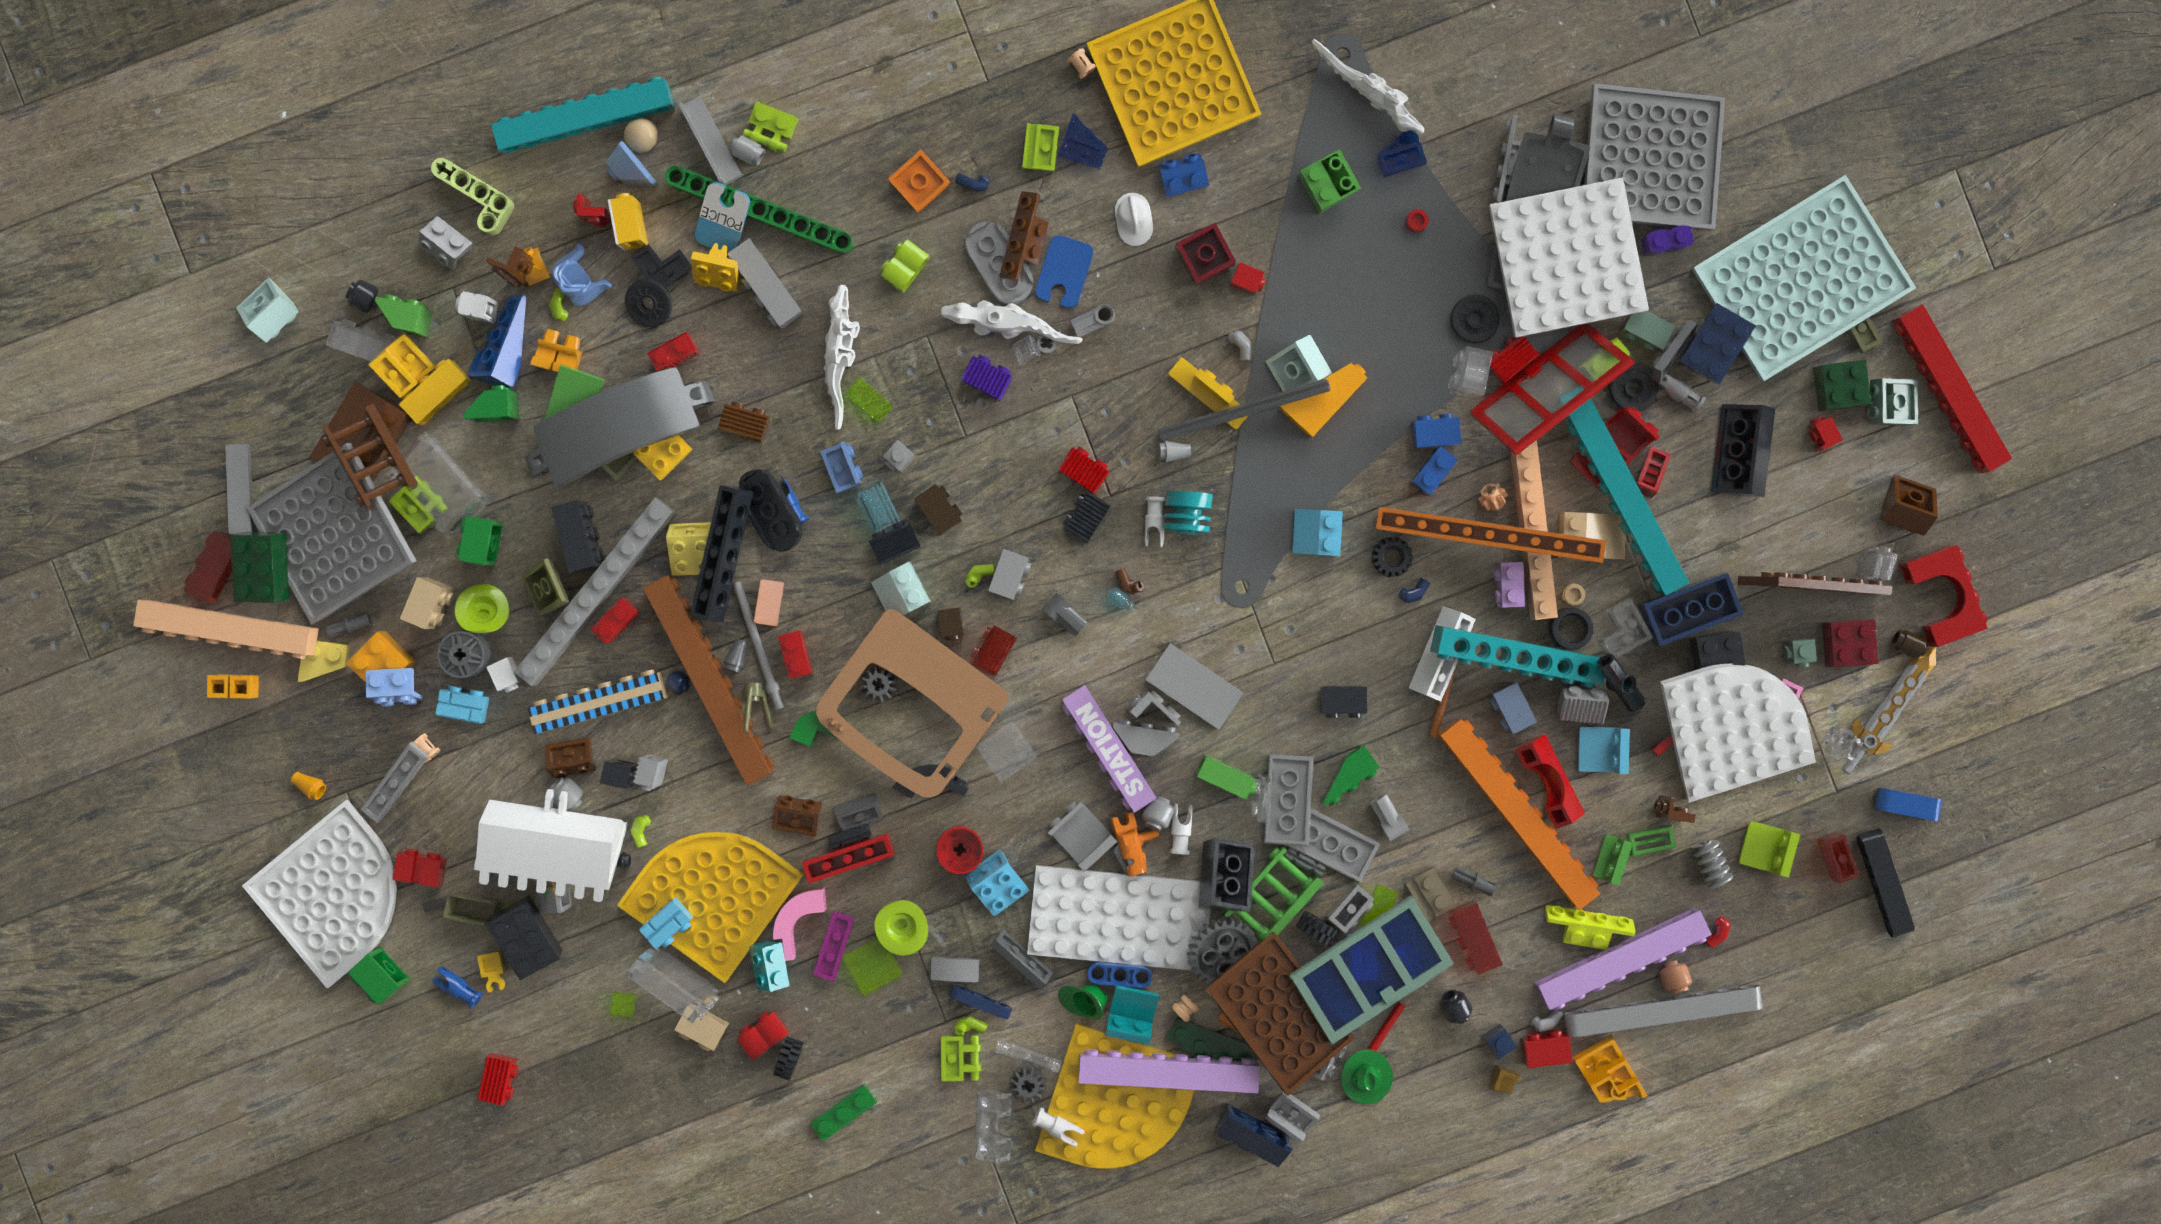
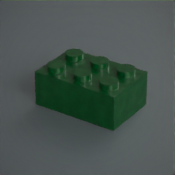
(259, 567)

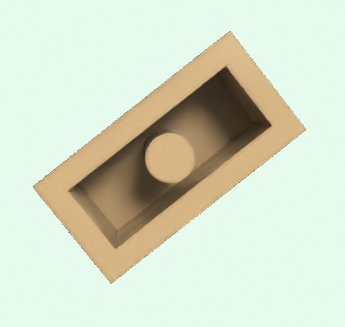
(706, 1032)

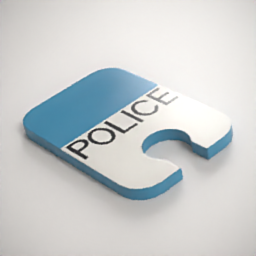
(720, 222)

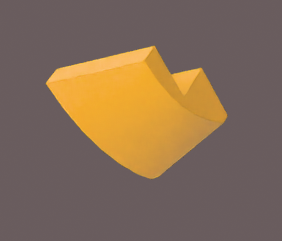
(1608, 1072)

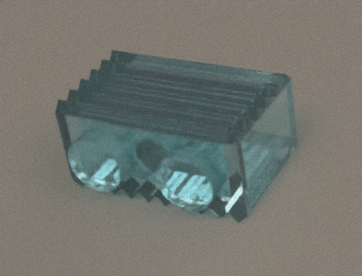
(878, 506)

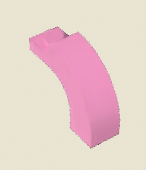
(803, 903)

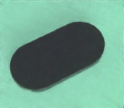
(771, 511)

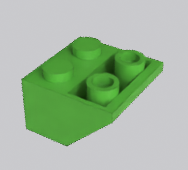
(1329, 181)
(407, 317)

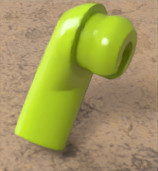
(976, 574)
(637, 830)
(969, 1023)

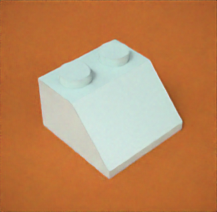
(267, 310)
(1298, 365)
(901, 590)

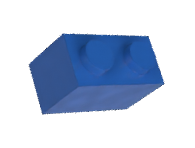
(1436, 432)
(1433, 471)

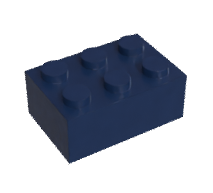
(1717, 343)

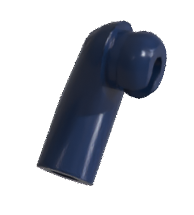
(971, 184)
(1415, 594)

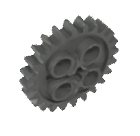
(1221, 950)

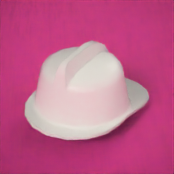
(1133, 219)

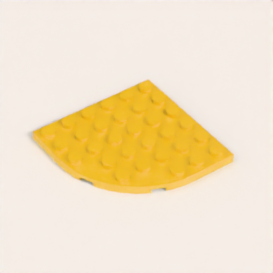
(725, 884)
(1118, 1121)

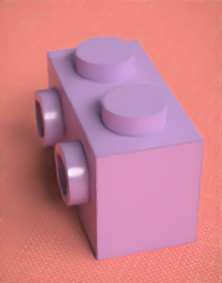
(1509, 584)

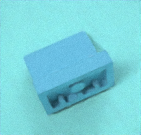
(1603, 749)
(996, 883)

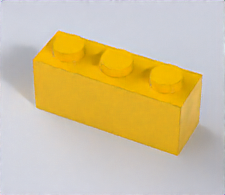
(434, 391)

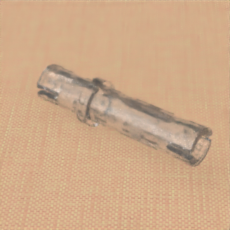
(1028, 1056)

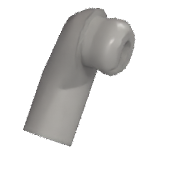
(1548, 1023)

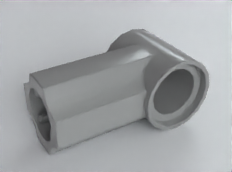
(1090, 321)
(1391, 822)

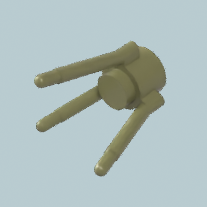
(751, 693)

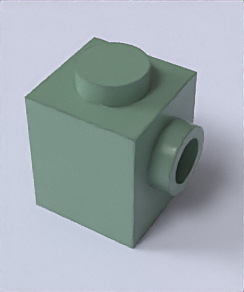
(1800, 652)

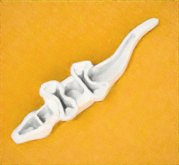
(1375, 90)
(1006, 320)
(838, 349)

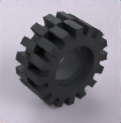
(1378, 557)
(1317, 928)
(788, 1058)

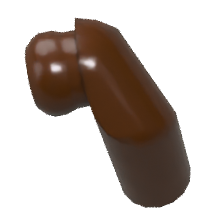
(1129, 585)

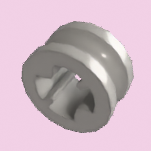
(1046, 350)

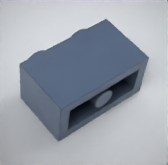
(1512, 708)

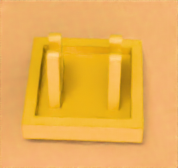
(715, 269)
(663, 456)

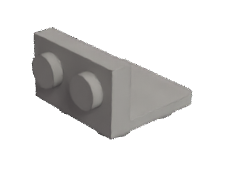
(1140, 703)

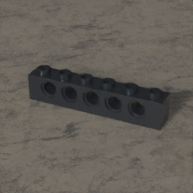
(721, 553)

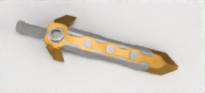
(1890, 708)

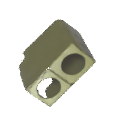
(452, 906)

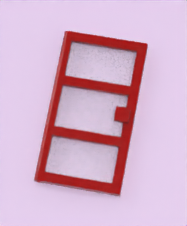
(1551, 388)

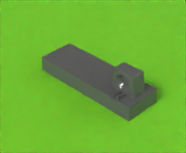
(1035, 972)

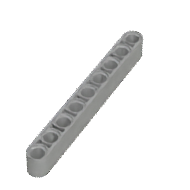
(1663, 1010)

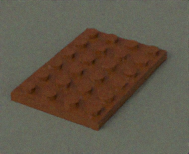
(1273, 1015)

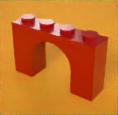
(1967, 615)

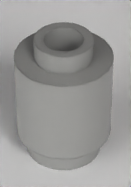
(747, 150)

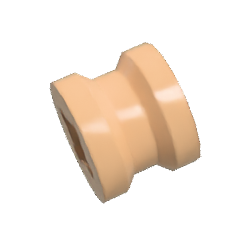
(1185, 1008)

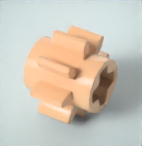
(1492, 497)

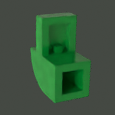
(807, 729)

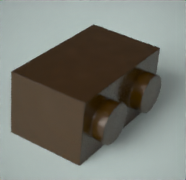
(938, 509)

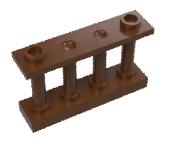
(381, 439)

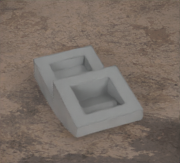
(955, 969)

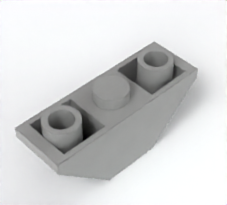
(1145, 738)

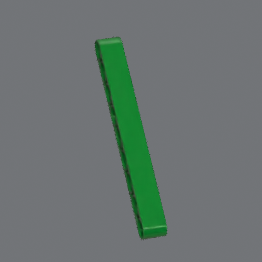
(771, 211)

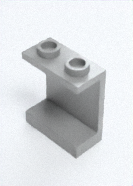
(1081, 835)

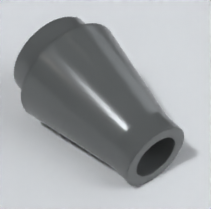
(736, 657)

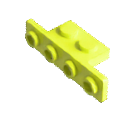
(1588, 928)

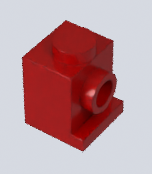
(1824, 432)

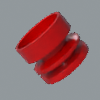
(967, 860)

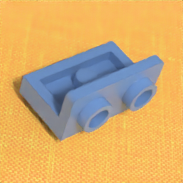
(841, 466)

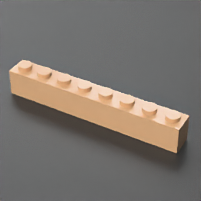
(1533, 516)
(225, 627)

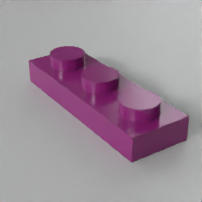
(833, 946)

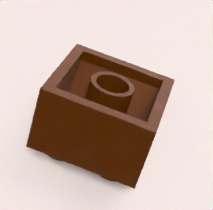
(1910, 505)

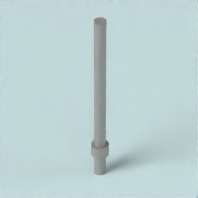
(772, 687)

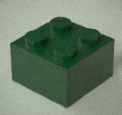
(1842, 385)

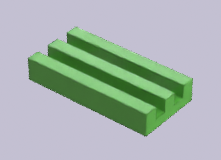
(1670, 837)

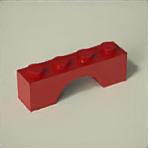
(1562, 801)

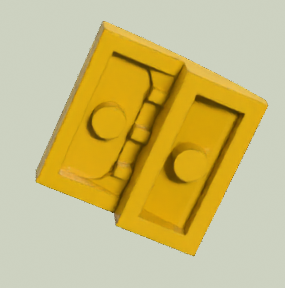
(401, 365)

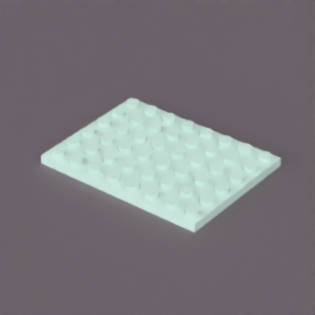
(1805, 277)

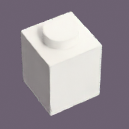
(503, 675)

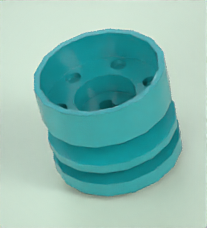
(1188, 512)

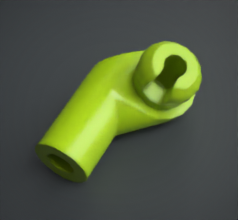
(555, 306)

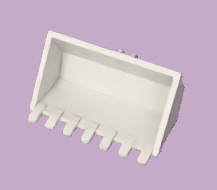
(548, 846)

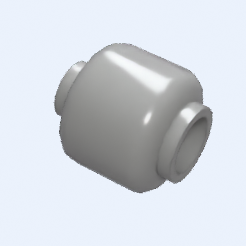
(574, 792)
(1158, 814)

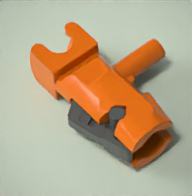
(1129, 848)

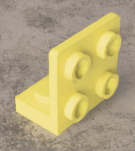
(686, 547)

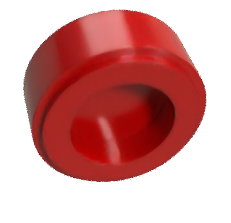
(1417, 220)

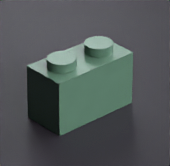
(1647, 330)

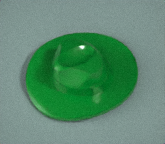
(1366, 1076)

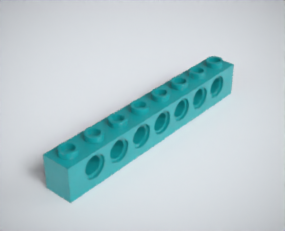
(1445, 638)

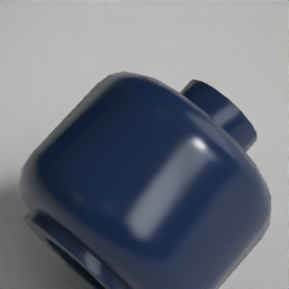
(677, 682)

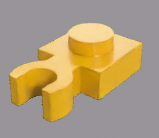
(491, 966)

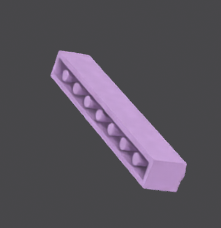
(1622, 959)
(1169, 1072)

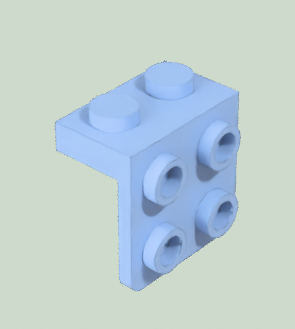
(391, 686)

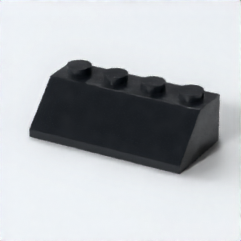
(1743, 450)

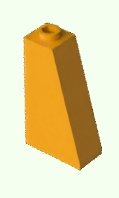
(1315, 411)

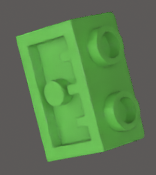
(1612, 859)

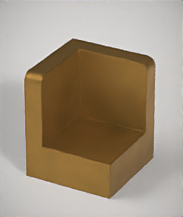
(1503, 1079)

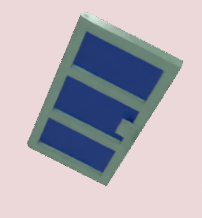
(1371, 969)

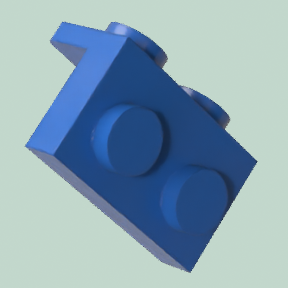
(1183, 174)

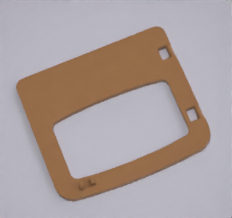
(932, 670)

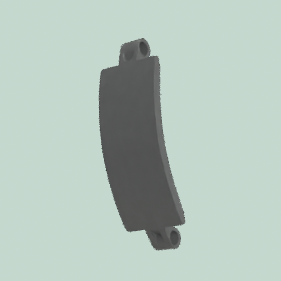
(1542, 167)
(616, 424)

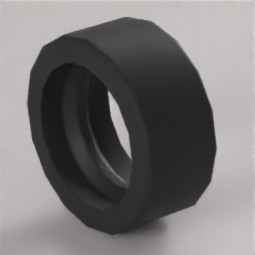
(1583, 640)

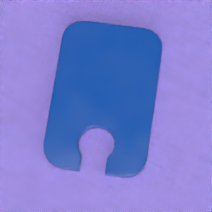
(1065, 265)

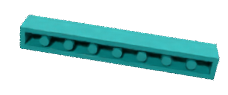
(583, 115)

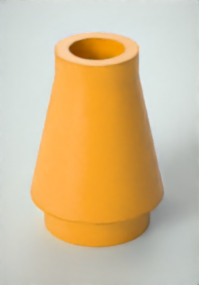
(310, 786)

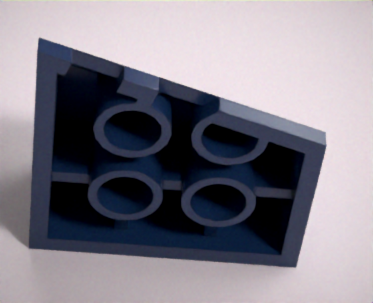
(1253, 1135)

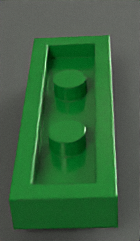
(843, 1112)

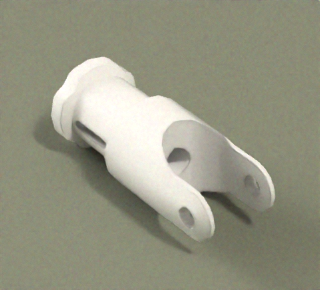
(1155, 518)
(1181, 832)
(1056, 1126)

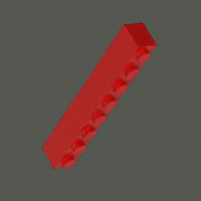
(1951, 389)

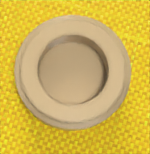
(1573, 594)

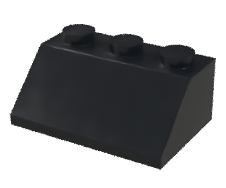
(1226, 875)

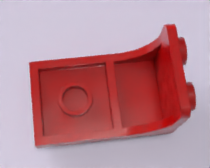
(1629, 434)

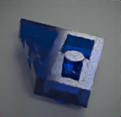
(1402, 154)

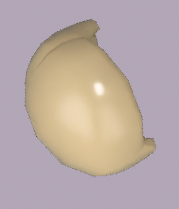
(641, 135)

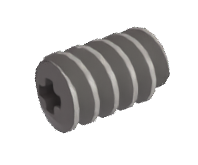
(1713, 862)

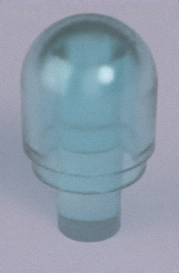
(1119, 599)

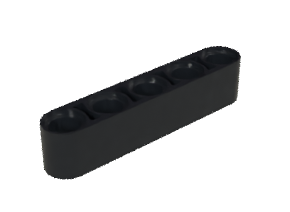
(1885, 883)

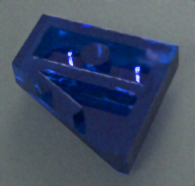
(1082, 145)

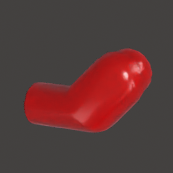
(1721, 933)

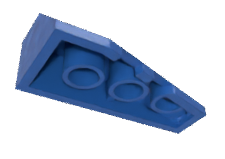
(501, 356)

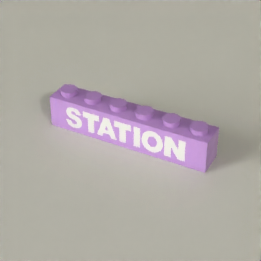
(1109, 749)

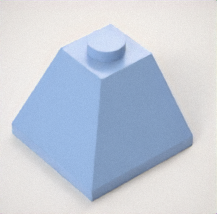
(628, 168)

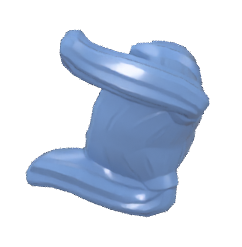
(573, 279)

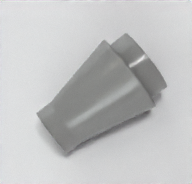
(1172, 451)

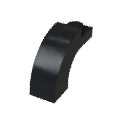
(956, 784)

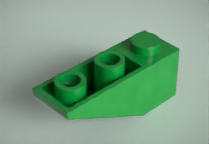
(1352, 770)

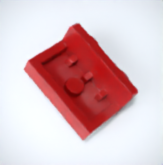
(591, 215)

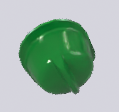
(1083, 1001)

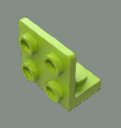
(1769, 848)

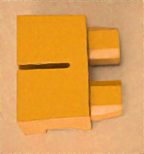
(552, 355)
(232, 686)

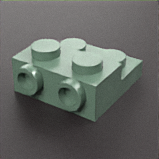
(1893, 402)

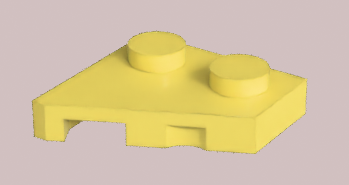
(327, 658)

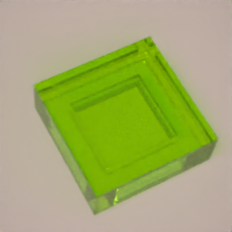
(623, 1004)

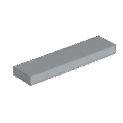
(239, 487)
(394, 782)

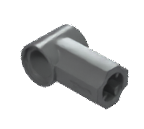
(1062, 612)

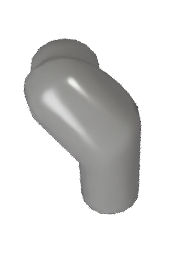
(1243, 343)

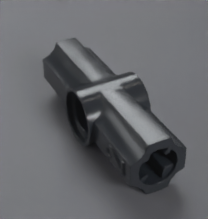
(1621, 683)

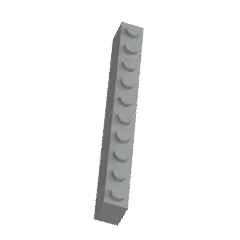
(595, 592)

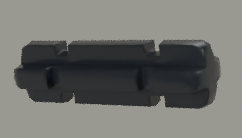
(849, 836)

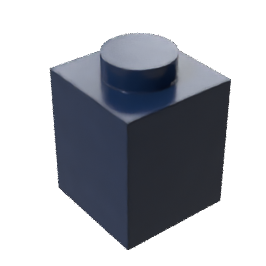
(1499, 1041)

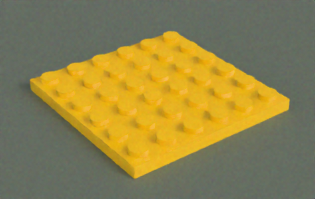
(1173, 79)

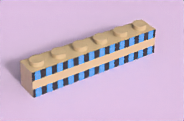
(598, 702)

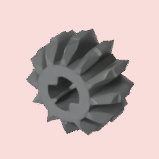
(872, 687)
(1024, 1091)

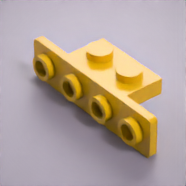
(1205, 388)

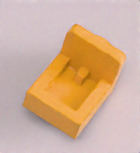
(539, 270)

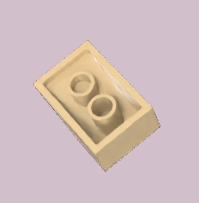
(1597, 527)

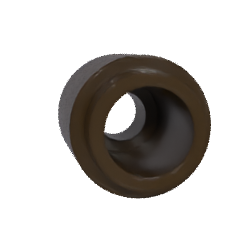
(1909, 643)

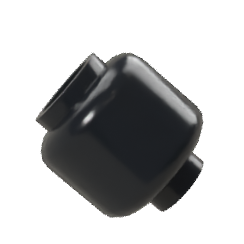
(362, 296)
(1455, 1006)

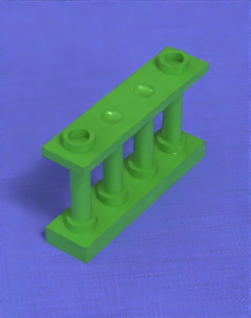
(1294, 901)

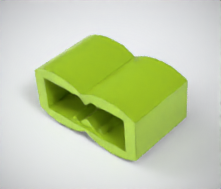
(904, 266)

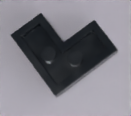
(665, 271)

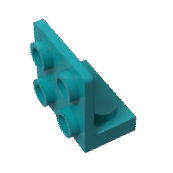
(1131, 1014)

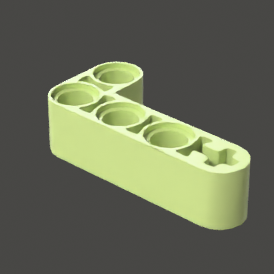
(472, 189)

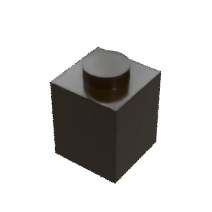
(951, 623)

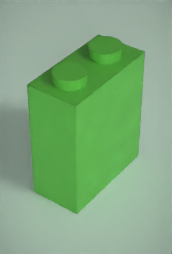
(1226, 777)

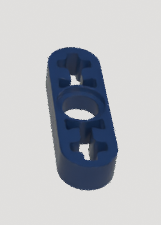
(980, 1001)

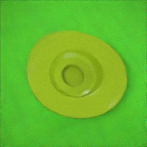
(481, 609)
(901, 927)

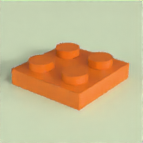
(919, 181)

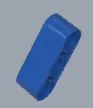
(1908, 804)
(1128, 981)

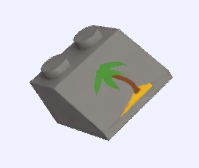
(550, 902)

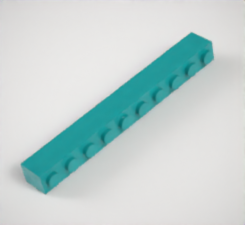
(1626, 499)

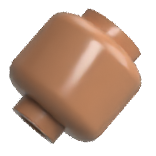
(1675, 977)

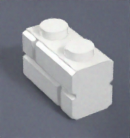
(477, 307)

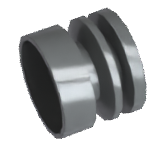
(477, 649)

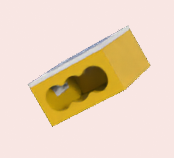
(627, 222)

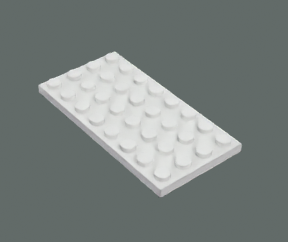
(1114, 917)

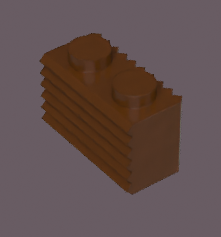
(744, 422)

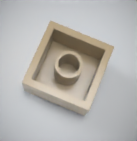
(427, 603)

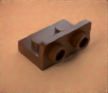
(569, 758)
(1665, 809)
(796, 815)

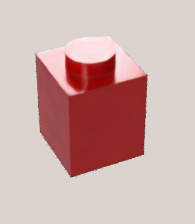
(1248, 279)

